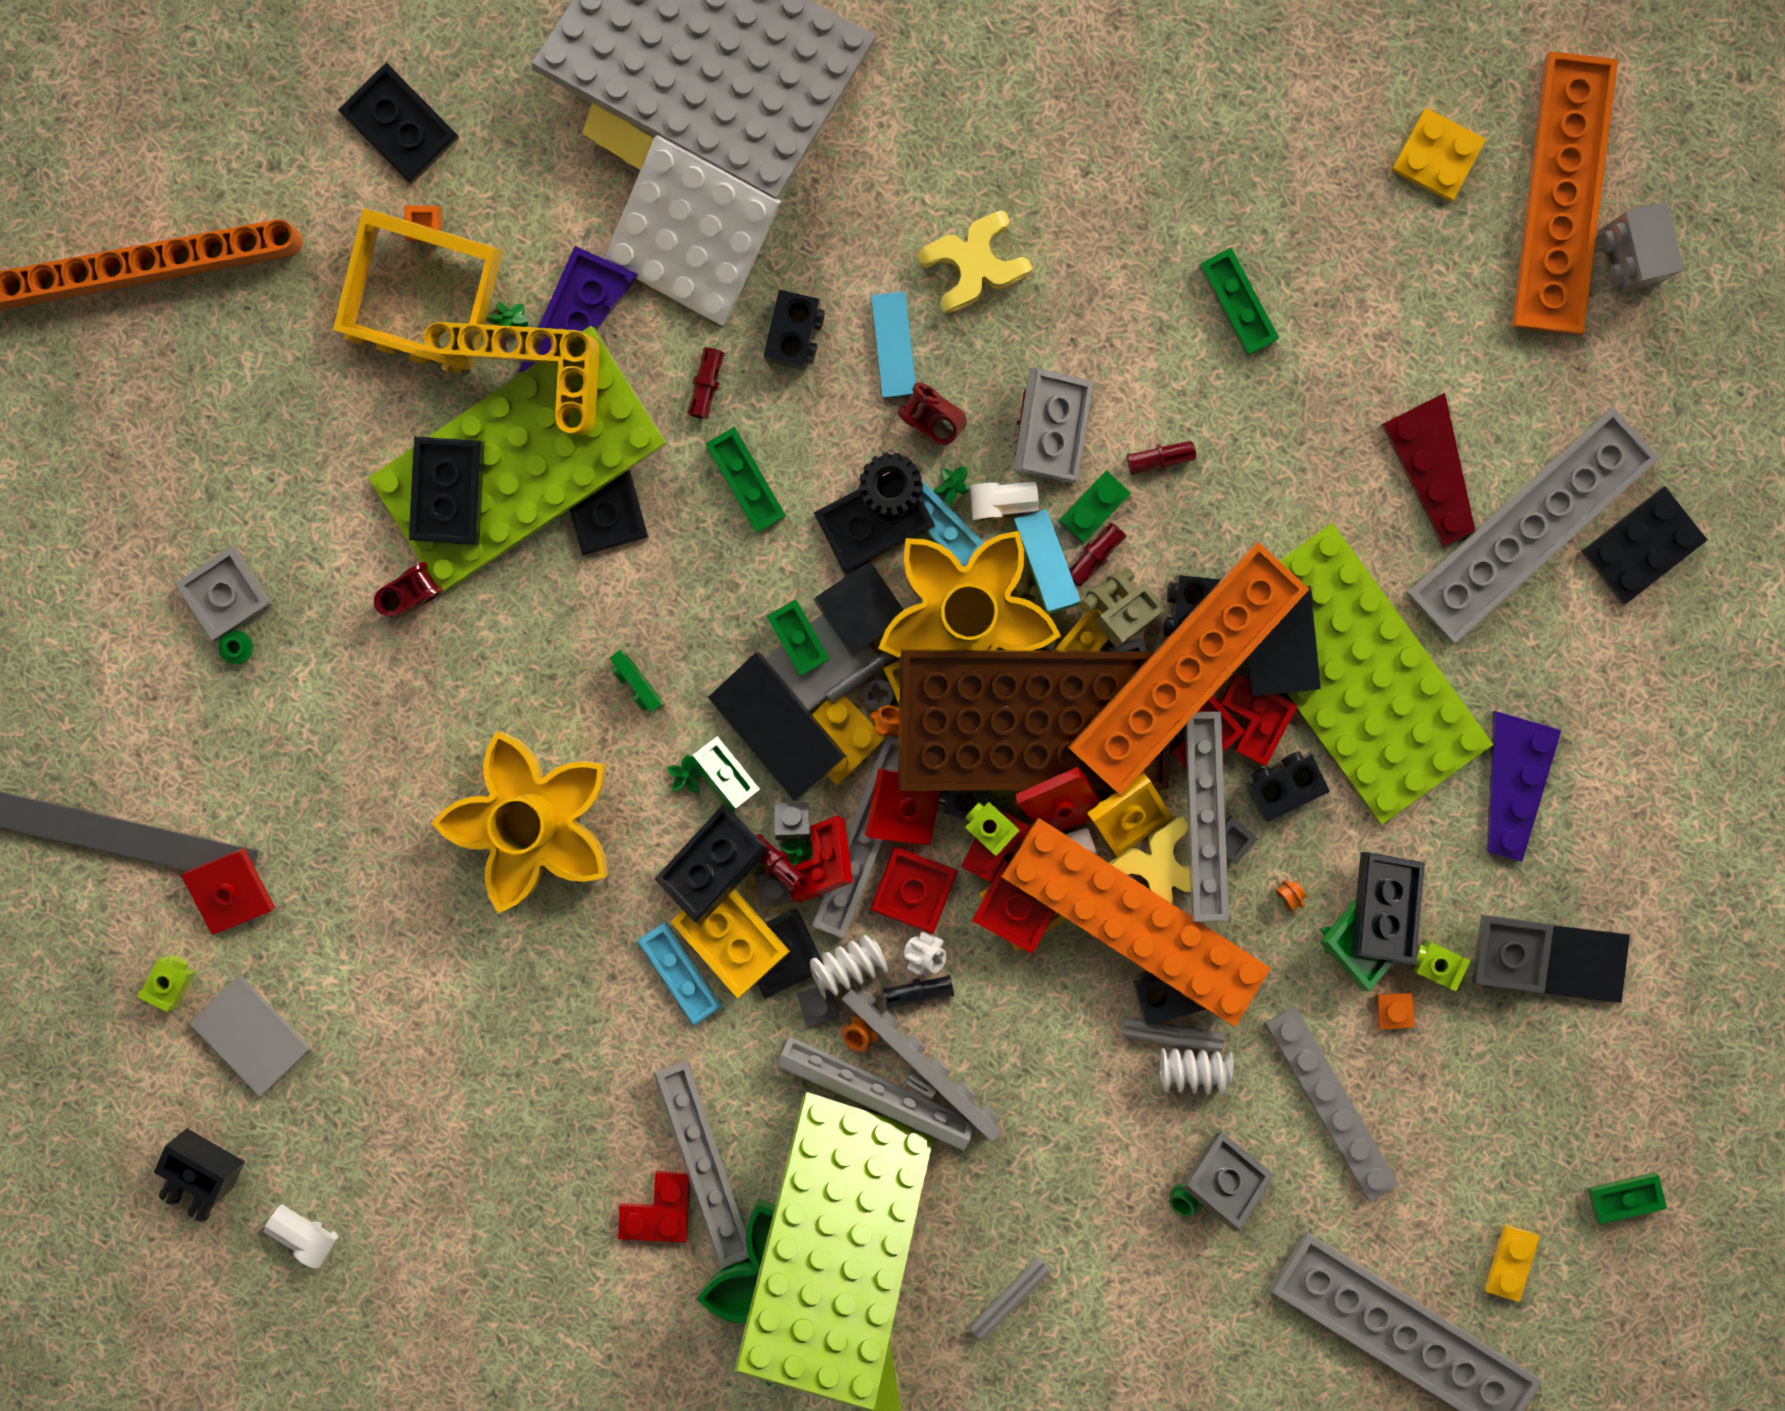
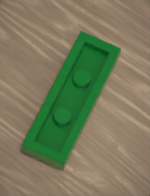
(1239, 301)
(745, 480)

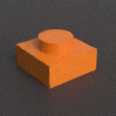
(424, 215)
(1395, 1010)

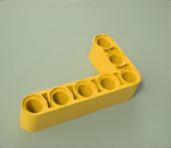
(528, 350)

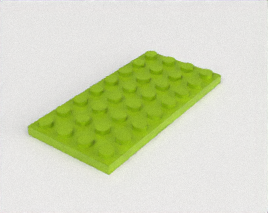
(529, 463)
(1381, 696)
(835, 1253)

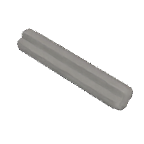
(1172, 1035)
(1010, 1298)

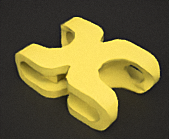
(974, 262)
(1159, 863)

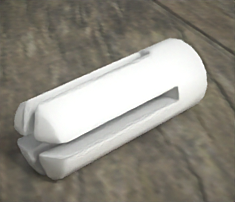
(931, 1090)

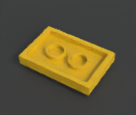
(734, 943)

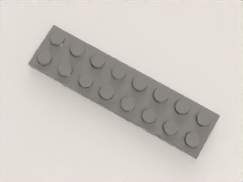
(1532, 525)
(1401, 1331)

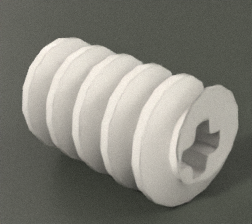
(847, 965)
(1196, 1071)

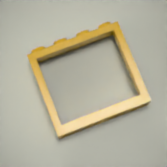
(357, 275)

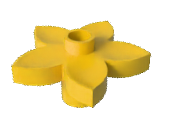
(968, 603)
(528, 821)

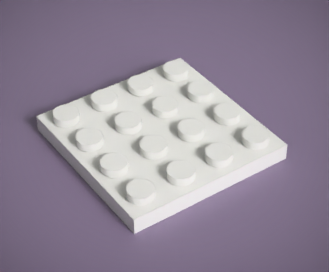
(691, 230)

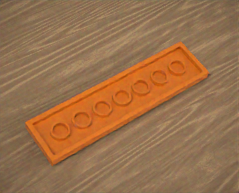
(1564, 193)
(1188, 668)
(1135, 922)

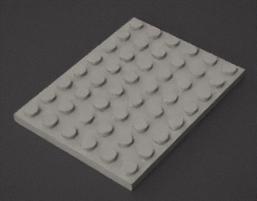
(713, 76)

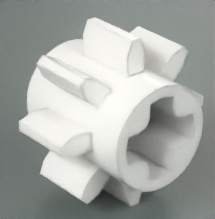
(925, 954)

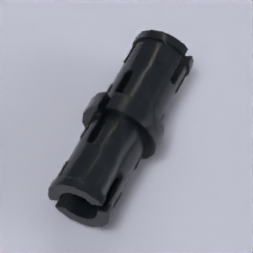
(918, 992)

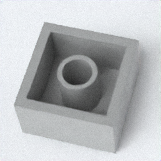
(1642, 248)

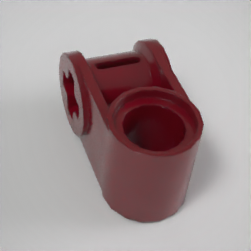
(931, 413)
(409, 591)

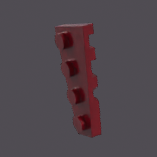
(1431, 461)

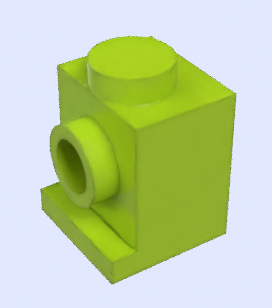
(993, 841)
(1452, 970)
(179, 978)

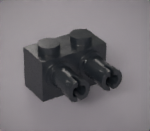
(199, 1169)

